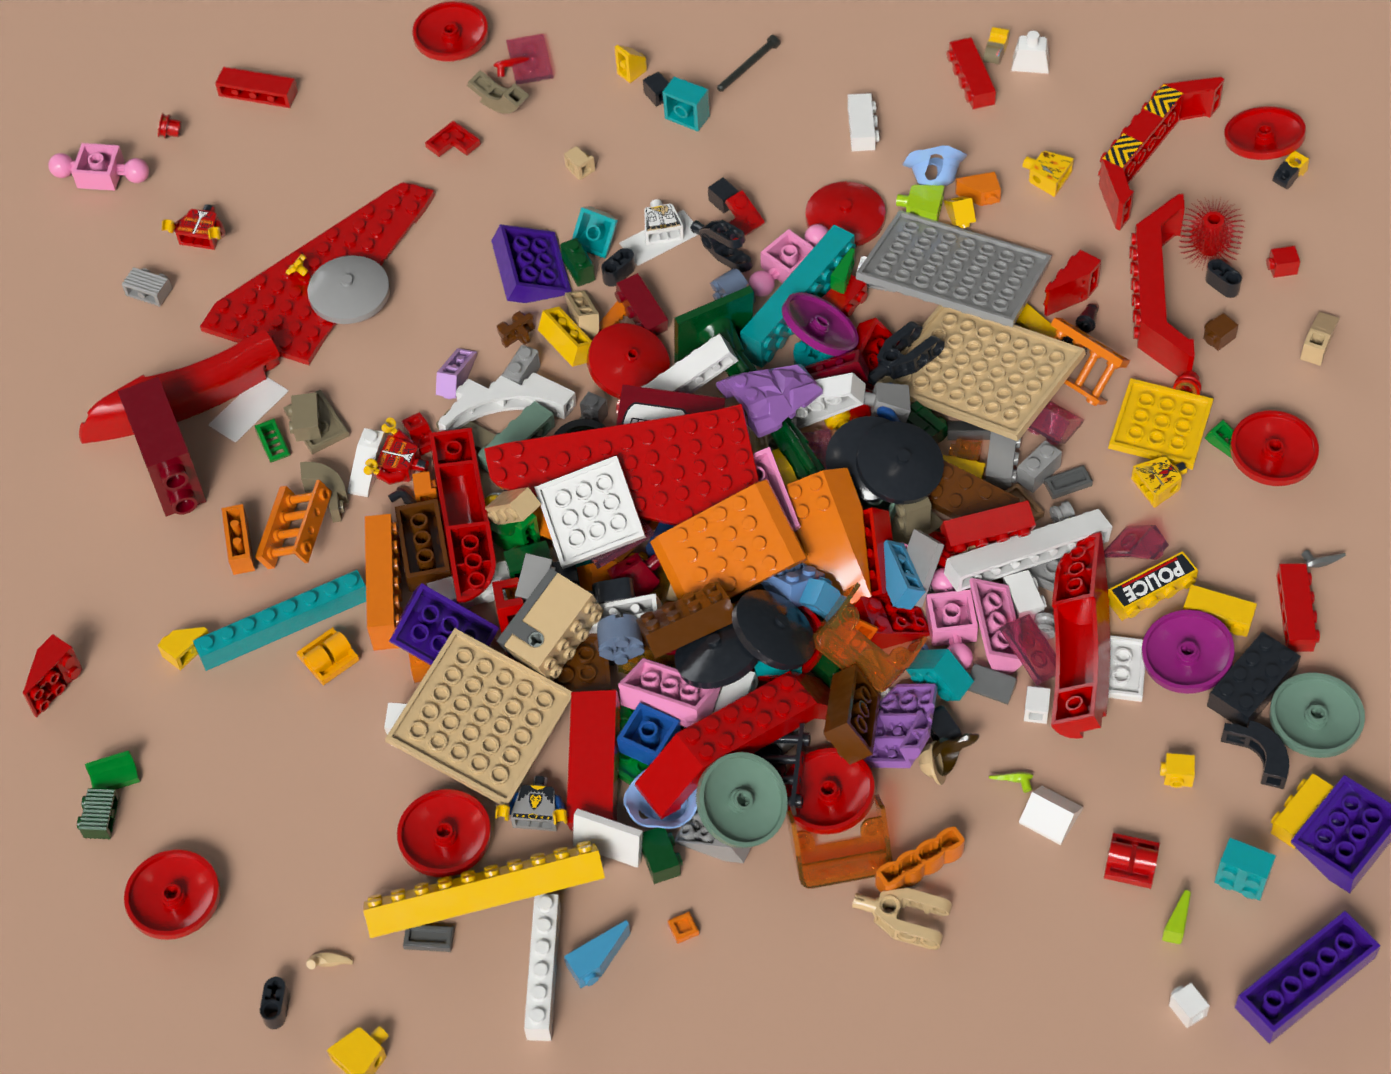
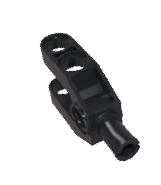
(718, 240)
(897, 365)

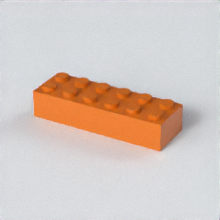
(382, 579)

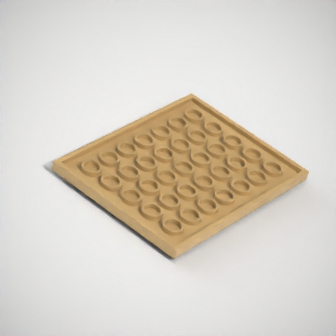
(989, 372)

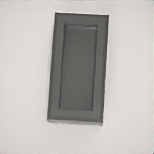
(1068, 482)
(429, 938)

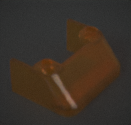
(847, 646)
(844, 859)

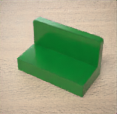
(113, 771)

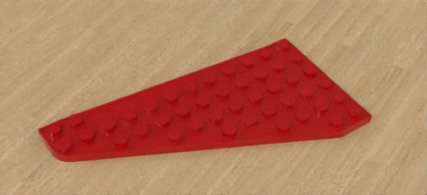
(282, 301)
(669, 463)

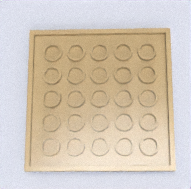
(479, 717)

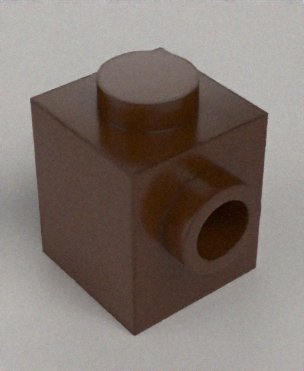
(1220, 331)

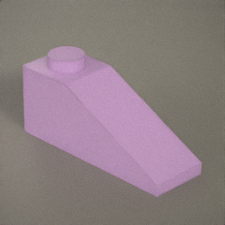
(454, 372)

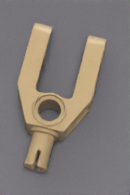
(900, 929)

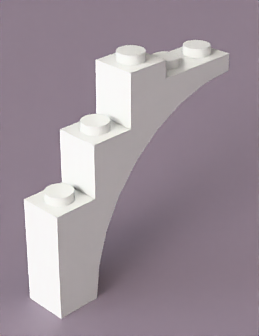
(505, 395)

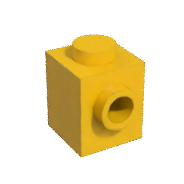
(1178, 770)

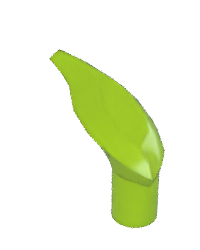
(1017, 777)

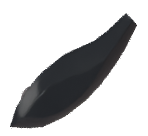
(401, 493)

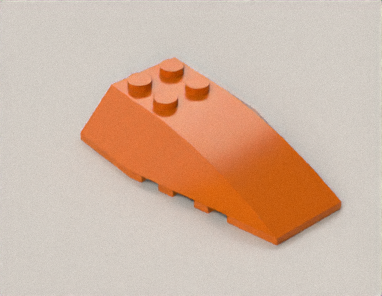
(832, 528)

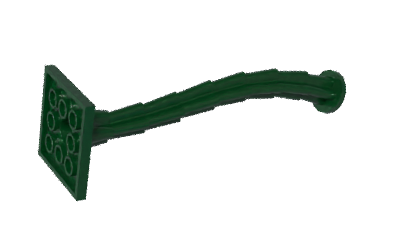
(728, 317)

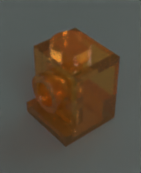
(966, 449)

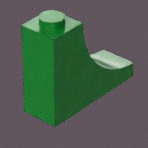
(516, 534)

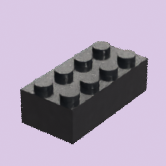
(1253, 680)

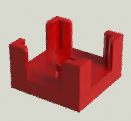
(506, 608)

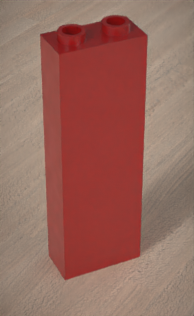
(593, 754)

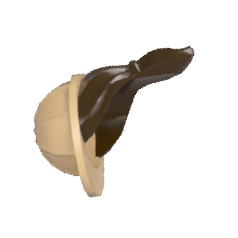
(941, 756)

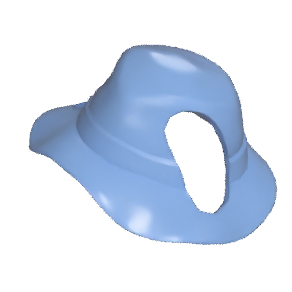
(946, 167)
(636, 802)

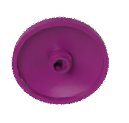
(819, 324)
(1188, 651)

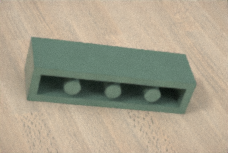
(532, 423)

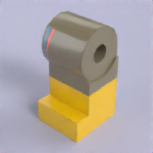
(996, 45)

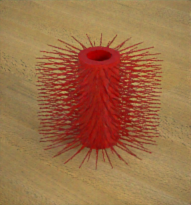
(1211, 233)

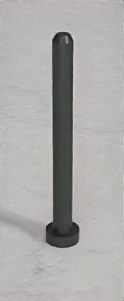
(772, 42)

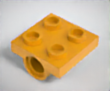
(328, 656)

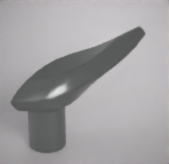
(1316, 562)

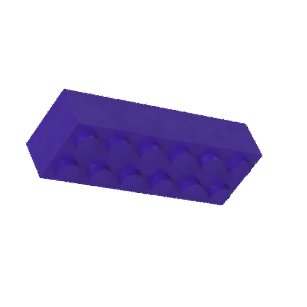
(1307, 977)

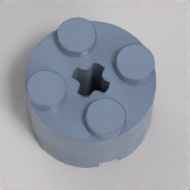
(729, 283)
(619, 638)

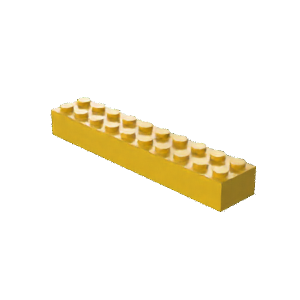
(482, 889)

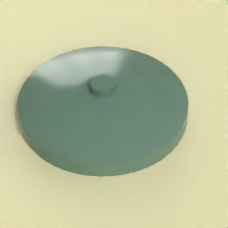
(1317, 715)
(741, 800)

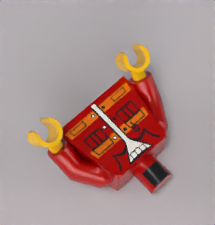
(197, 228)
(397, 459)

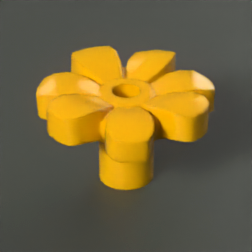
(298, 266)

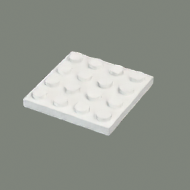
(590, 512)

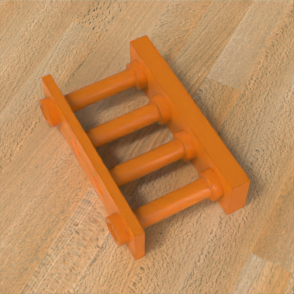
(1097, 350)
(279, 521)

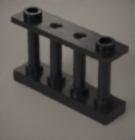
(802, 740)

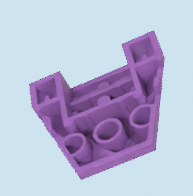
(771, 395)
(903, 725)

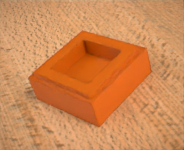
(683, 927)

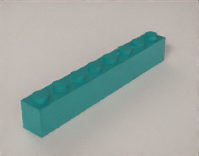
(281, 620)

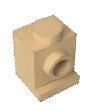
(579, 162)

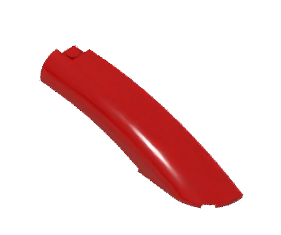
(190, 388)
(463, 512)
(1081, 639)

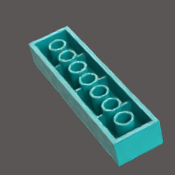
(768, 329)

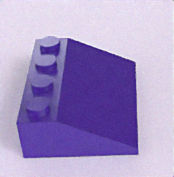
(529, 264)
(431, 620)
(1346, 833)

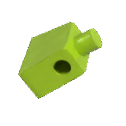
(923, 201)

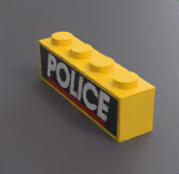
(1152, 586)

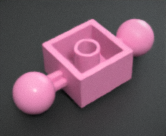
(98, 167)
(783, 257)
(951, 618)

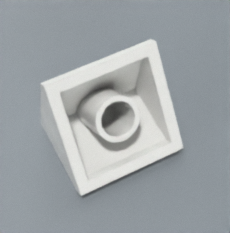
(1050, 814)

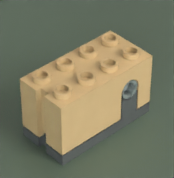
(551, 625)

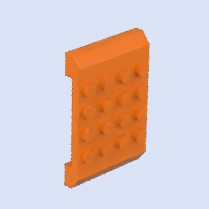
(730, 544)

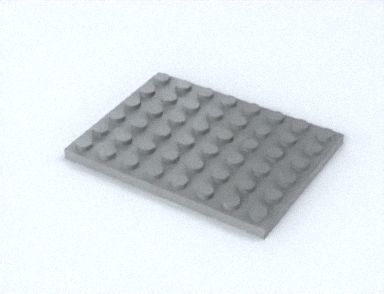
(954, 268)

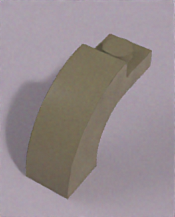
(495, 96)
(316, 471)

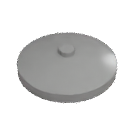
(348, 289)

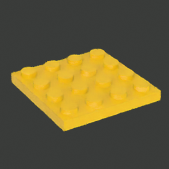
(1161, 423)

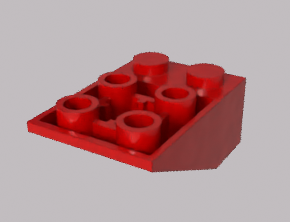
(1072, 283)
(893, 623)
(50, 673)

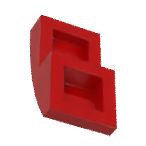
(418, 431)

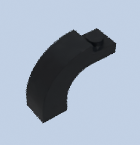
(1266, 745)

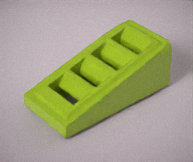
(1175, 927)

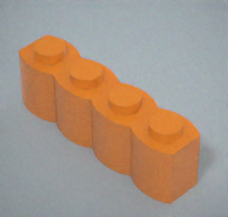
(925, 860)

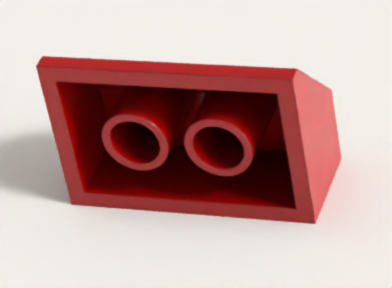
(871, 338)

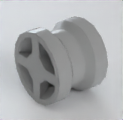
(1061, 512)
(1046, 624)

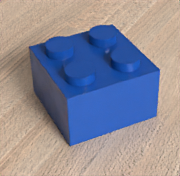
(647, 734)

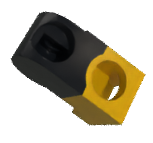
(1291, 170)

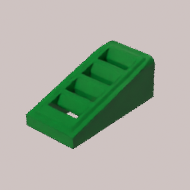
(841, 275)
(266, 427)
(1219, 442)

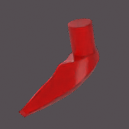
(508, 63)

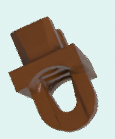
(522, 324)

